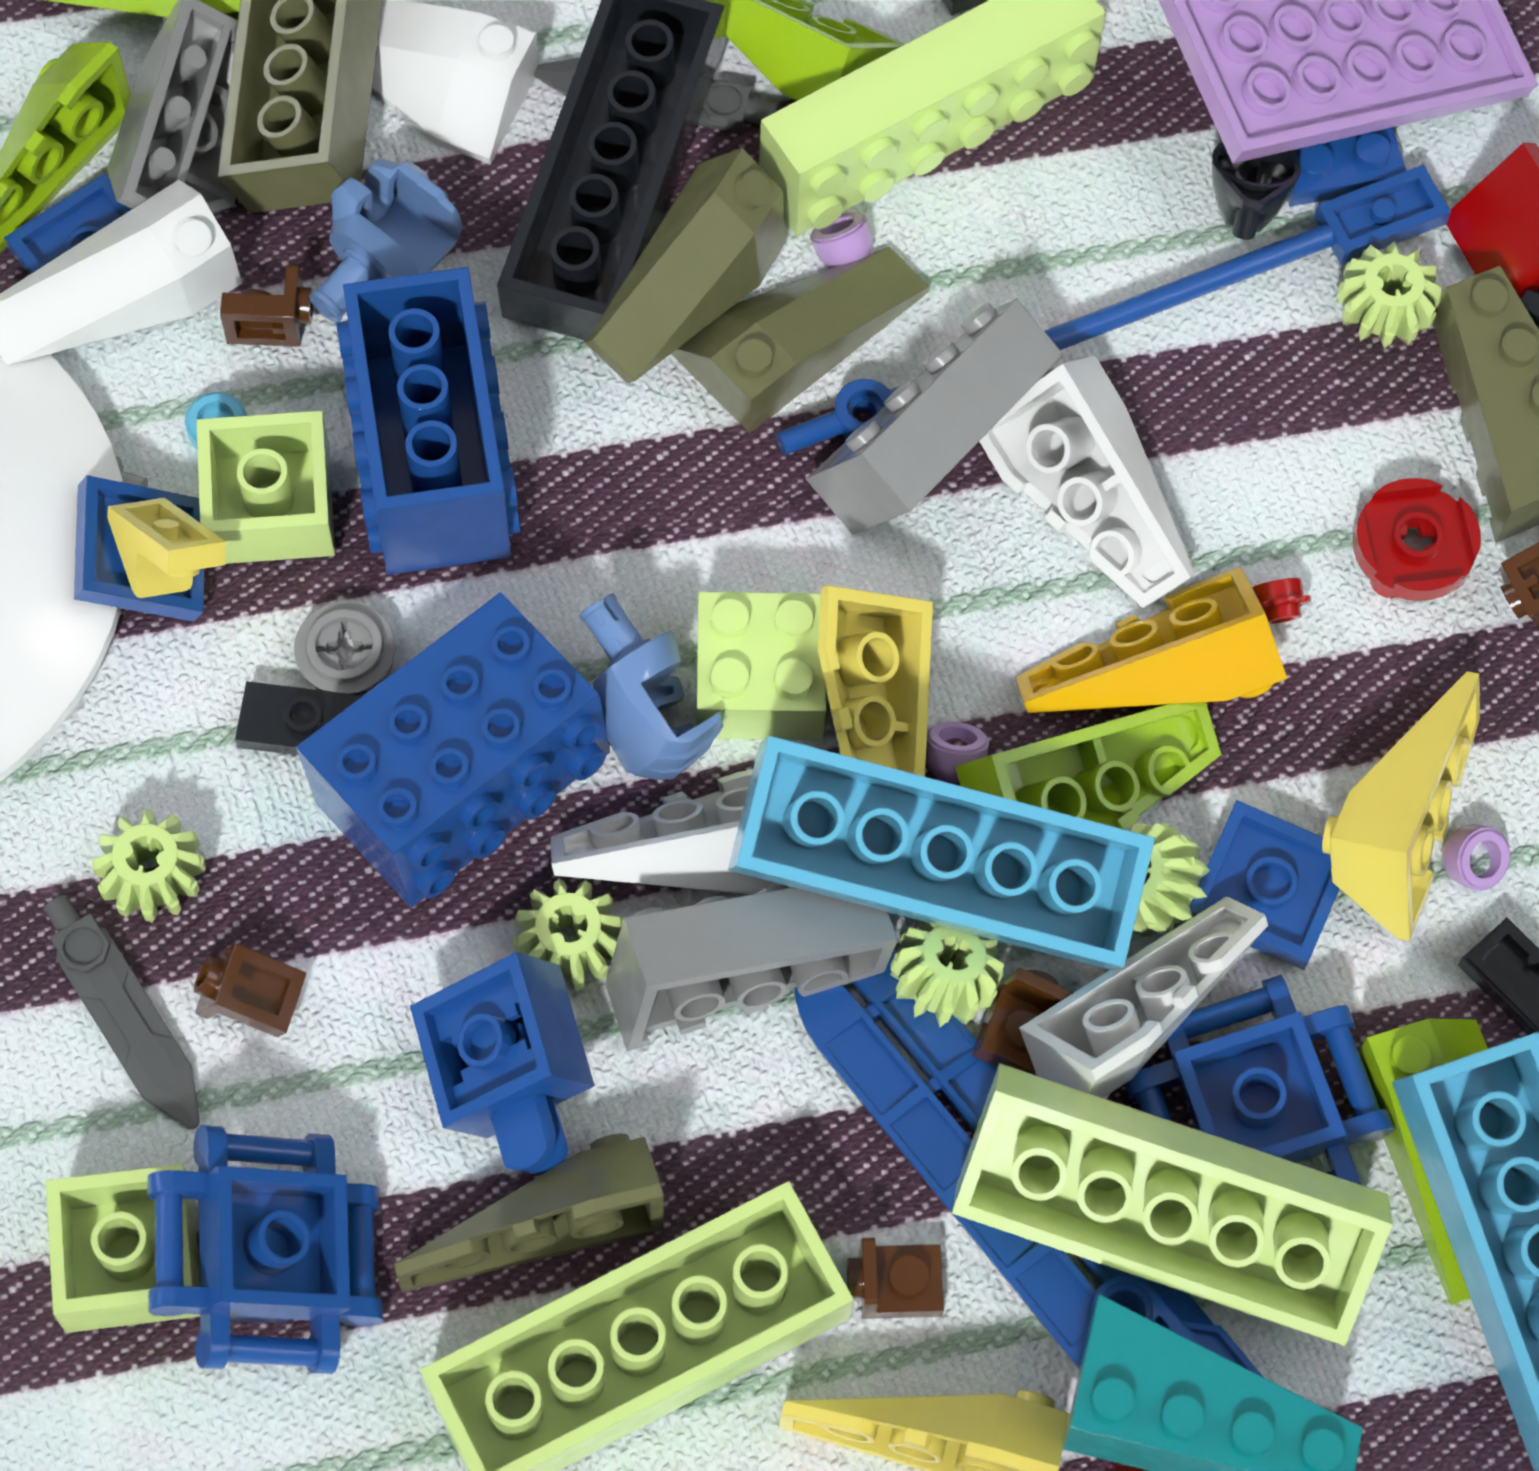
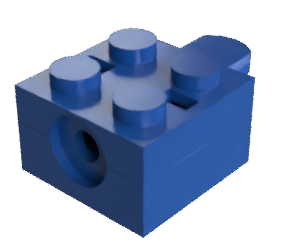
(504, 1057)

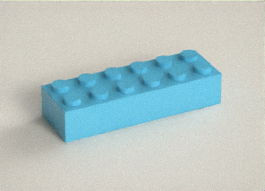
(941, 853)
(1481, 1158)

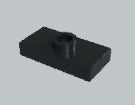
(284, 716)
(1508, 972)

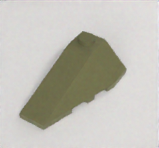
(696, 265)
(793, 335)
(572, 1207)

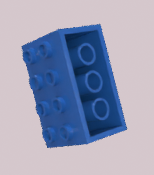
(427, 421)
(456, 750)

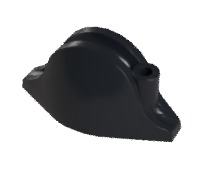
(1253, 189)

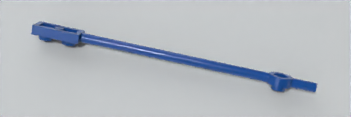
(1348, 224)

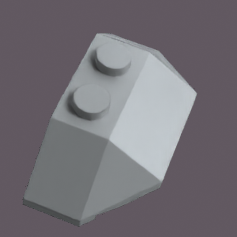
(178, 110)

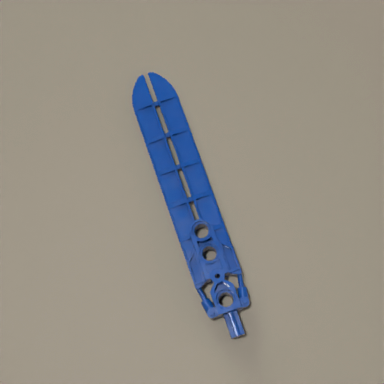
(939, 1146)

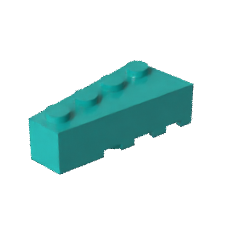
(1180, 1407)

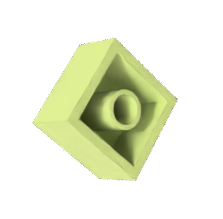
(267, 485)
(761, 665)
(106, 1249)

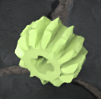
(1389, 294)
(126, 878)
(1169, 879)
(590, 923)
(946, 972)

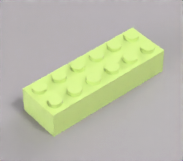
(926, 103)
(1173, 1204)
(640, 1340)

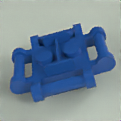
(1266, 1080)
(268, 1248)

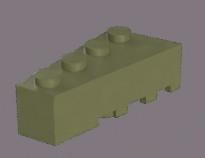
(1494, 369)

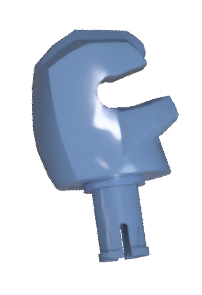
(386, 230)
(636, 691)

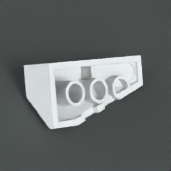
(454, 73)
(129, 276)
(1087, 470)
(676, 846)
(1124, 1016)

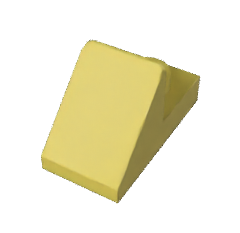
(162, 546)

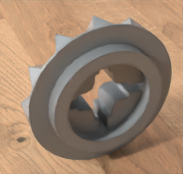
(323, 632)

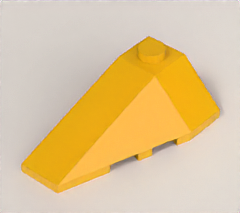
(1198, 650)

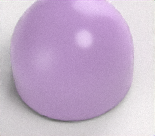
(843, 240)
(943, 757)
(1458, 850)

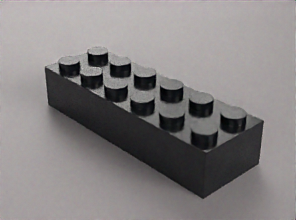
(611, 160)

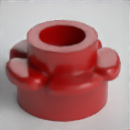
(1282, 599)

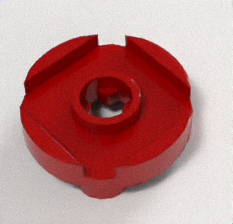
(1409, 573)

